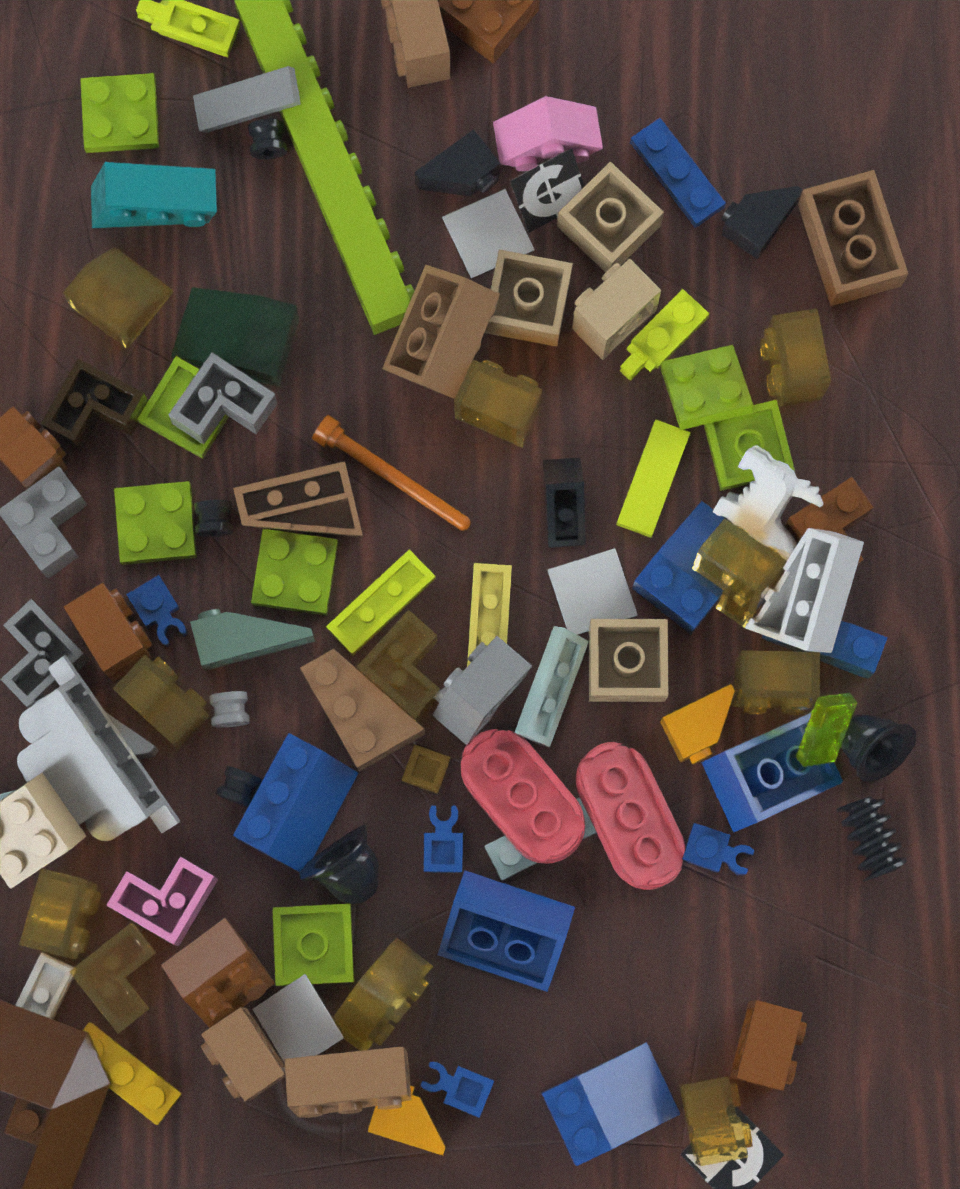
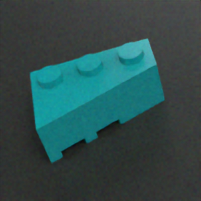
(152, 195)

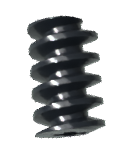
(872, 837)

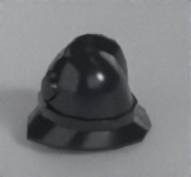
(877, 745)
(346, 868)

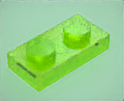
(826, 729)

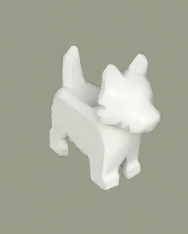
(766, 499)

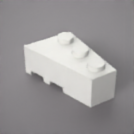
(811, 593)

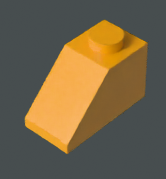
(698, 725)
(408, 1125)

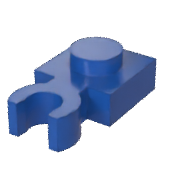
(155, 606)
(443, 848)
(709, 850)
(464, 1090)

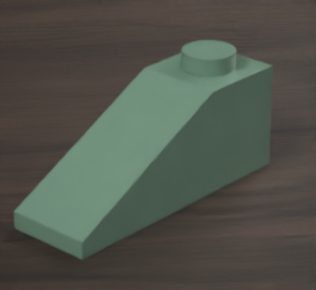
(237, 637)

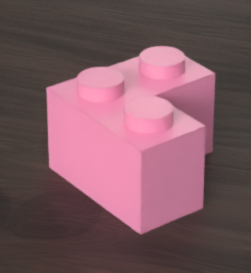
(546, 131)
(167, 910)

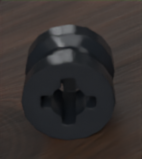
(267, 139)
(213, 518)
(238, 786)

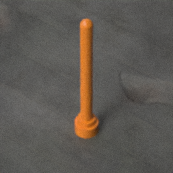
(333, 435)

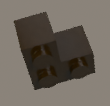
(92, 396)

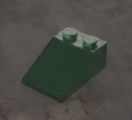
(240, 329)

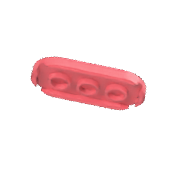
(522, 796)
(630, 815)

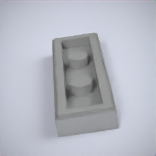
(246, 99)

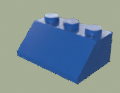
(295, 803)
(506, 931)

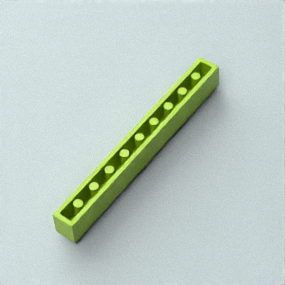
(329, 166)

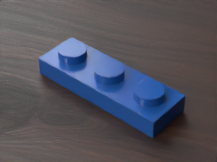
(677, 172)

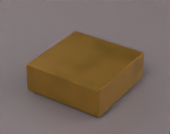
(426, 769)

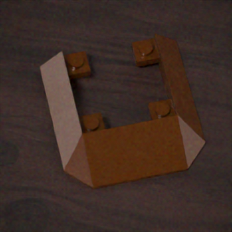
(57, 1092)

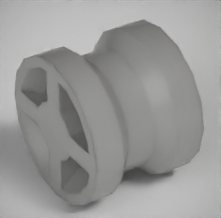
(229, 709)

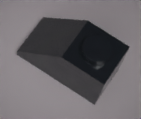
(460, 168)
(759, 218)
(564, 502)

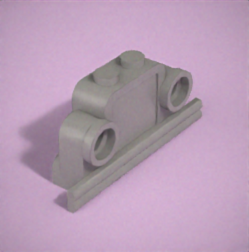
(88, 760)

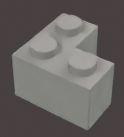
(221, 391)
(35, 520)
(45, 645)
(477, 692)

